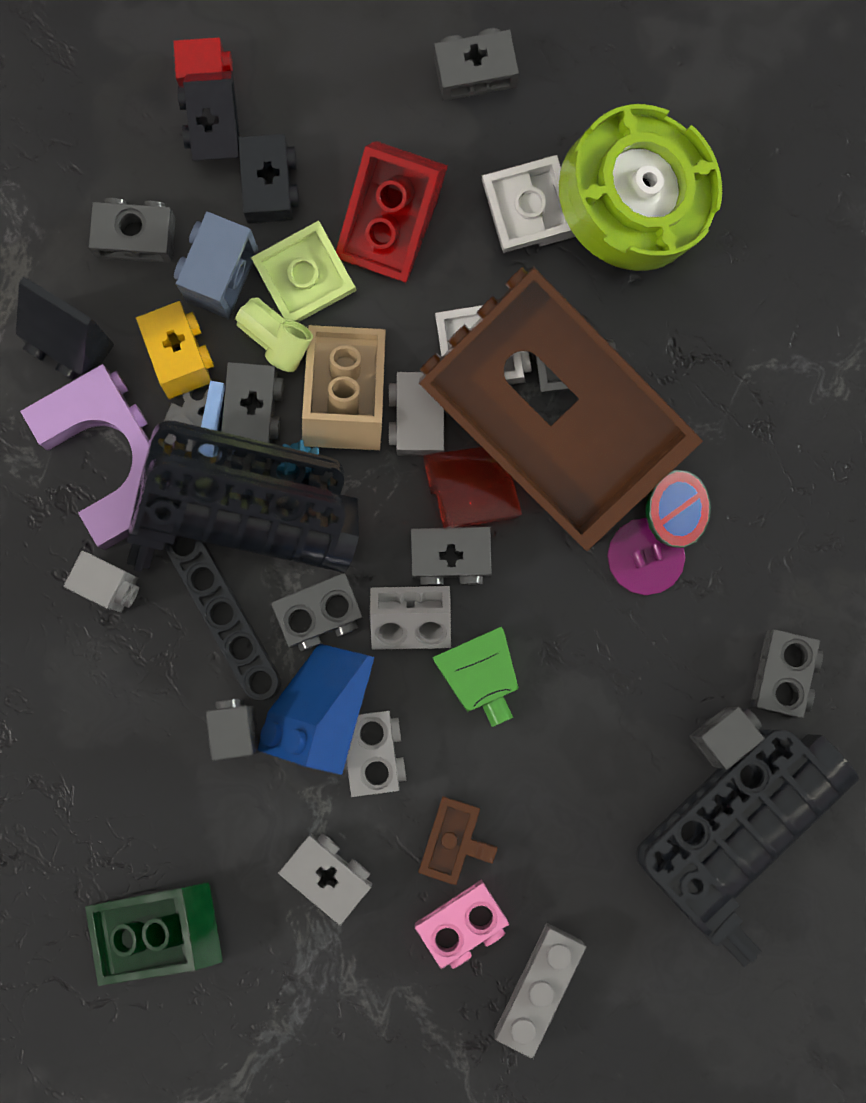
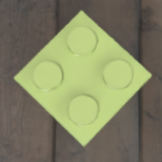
(304, 273)

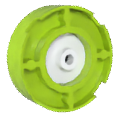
(639, 188)

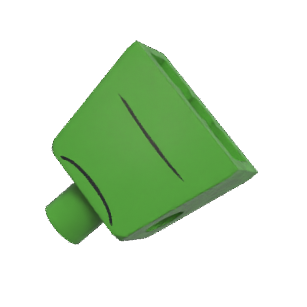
(481, 674)

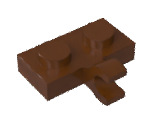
(452, 841)

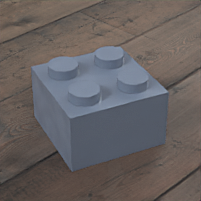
(216, 264)

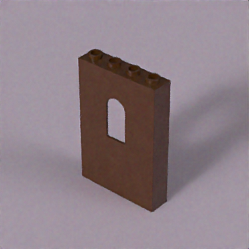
(601, 450)

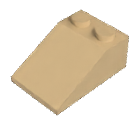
(344, 388)

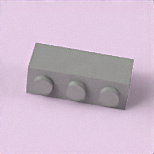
(539, 990)

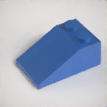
(318, 710)

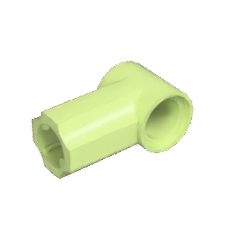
(283, 339)

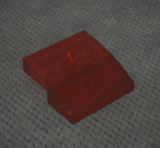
(471, 487)

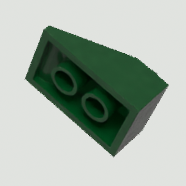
(154, 934)

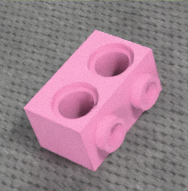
(455, 915)

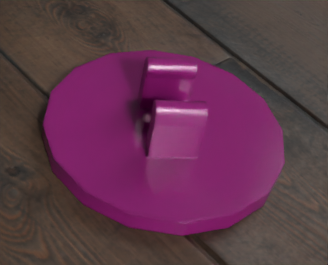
(642, 561)

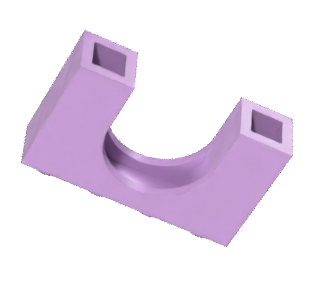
(89, 403)

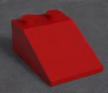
(390, 210)

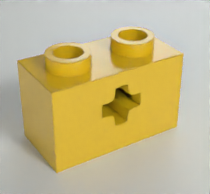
(162, 333)

